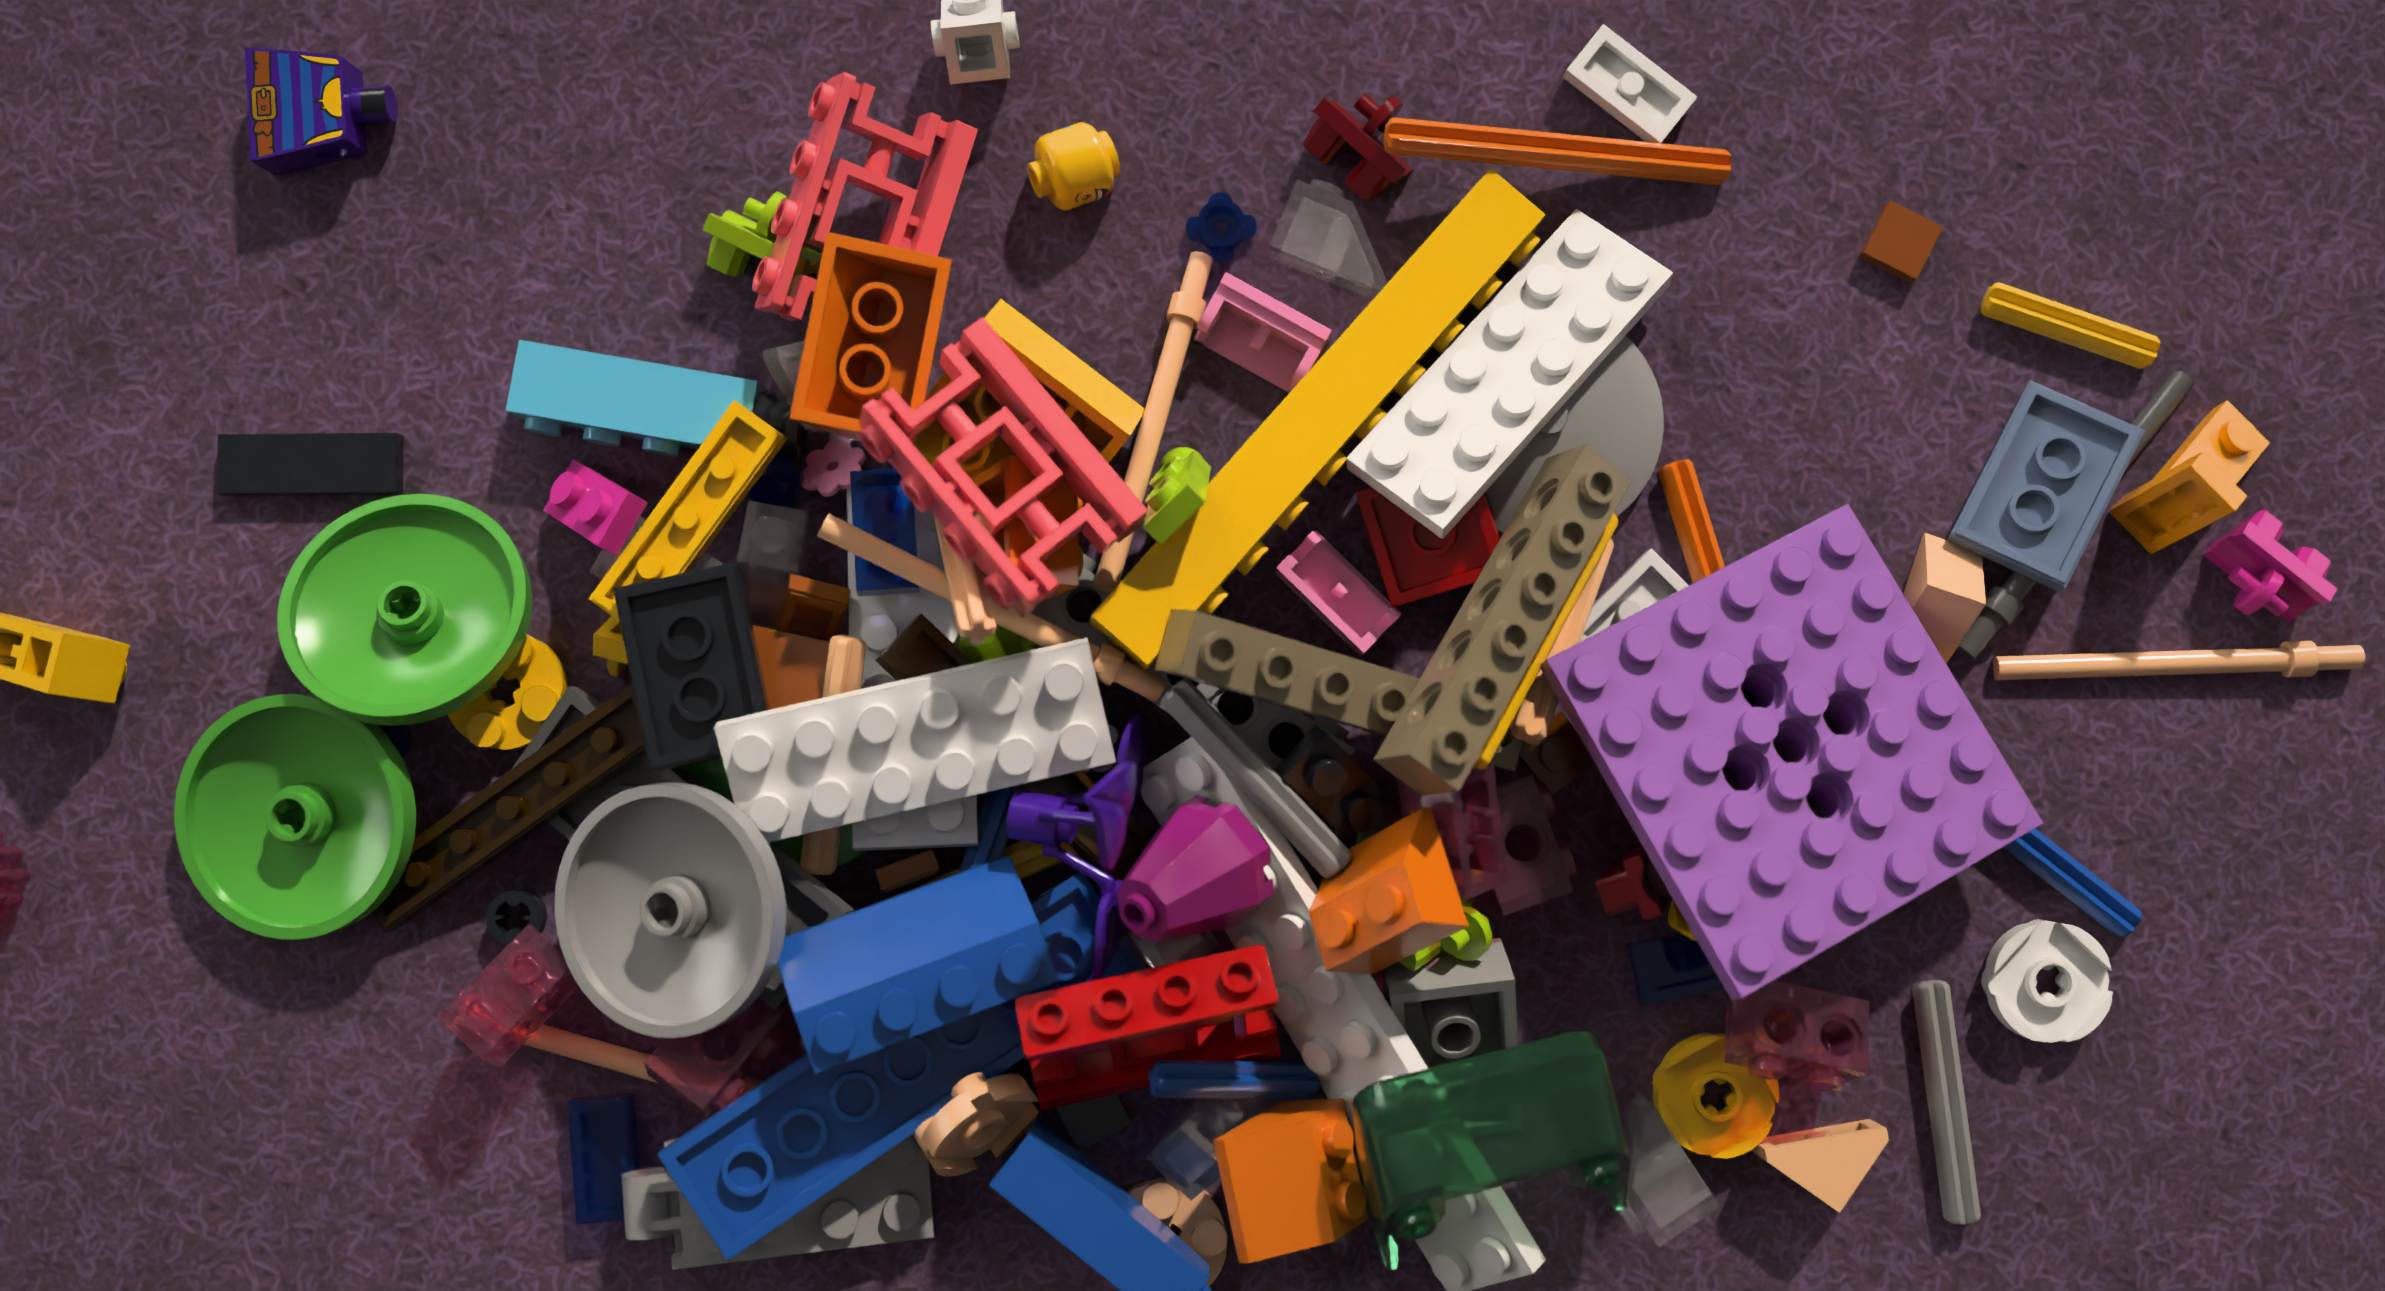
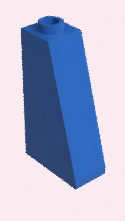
(1095, 1215)

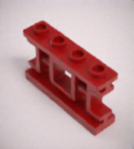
(1112, 1030)

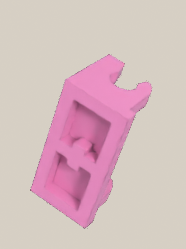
(1261, 333)
(1337, 592)

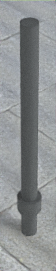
(2004, 602)

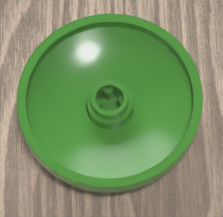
(405, 609)
(294, 817)

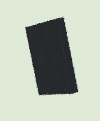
(690, 661)

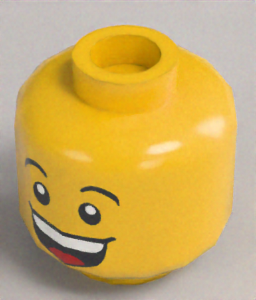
(1074, 166)

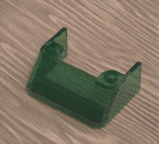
(1485, 1128)

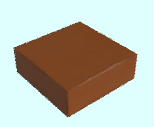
(1900, 241)
(812, 608)
(910, 869)

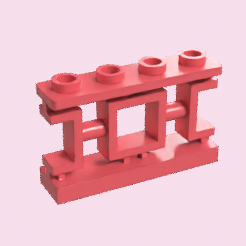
(915, 217)
(1038, 436)

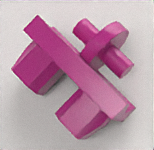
(2268, 572)

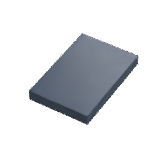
(2046, 486)

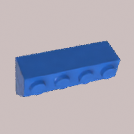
(914, 963)

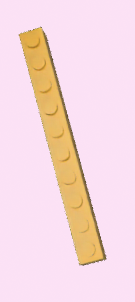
(1322, 415)

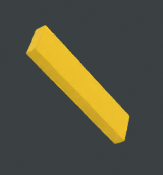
(695, 504)

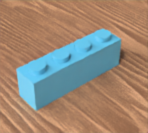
(620, 397)

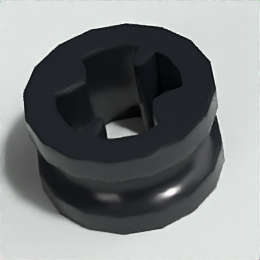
(514, 898)

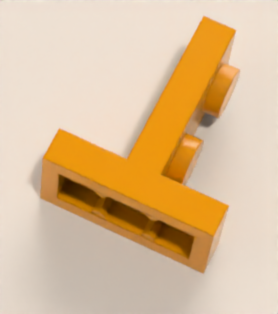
(2195, 482)

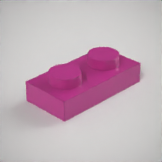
(594, 506)

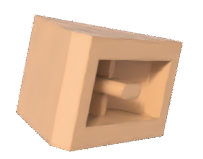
(1946, 591)
(1827, 1158)

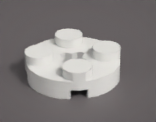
(2082, 980)

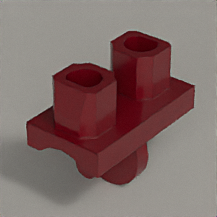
(1339, 127)
(1633, 885)

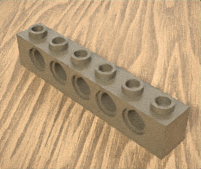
(1502, 622)
(1293, 675)

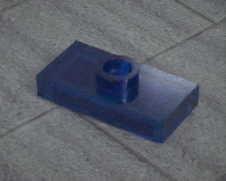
(601, 1151)

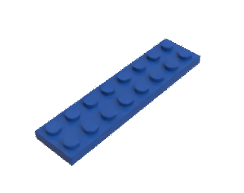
(813, 1131)

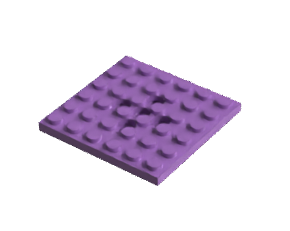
(1899, 788)

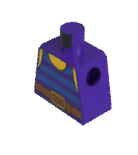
(309, 109)

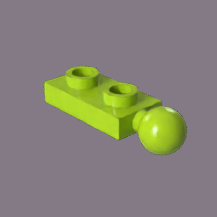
(1177, 492)

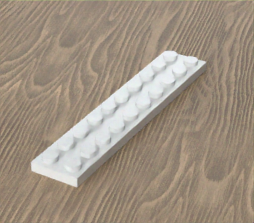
(1342, 1021)

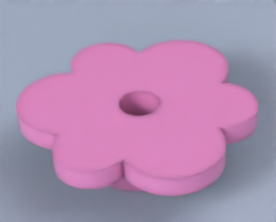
(830, 468)

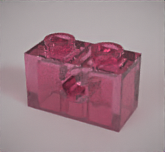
(1468, 830)

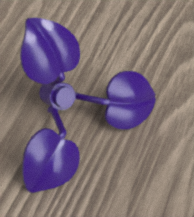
(1056, 818)

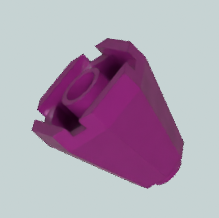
(1196, 874)

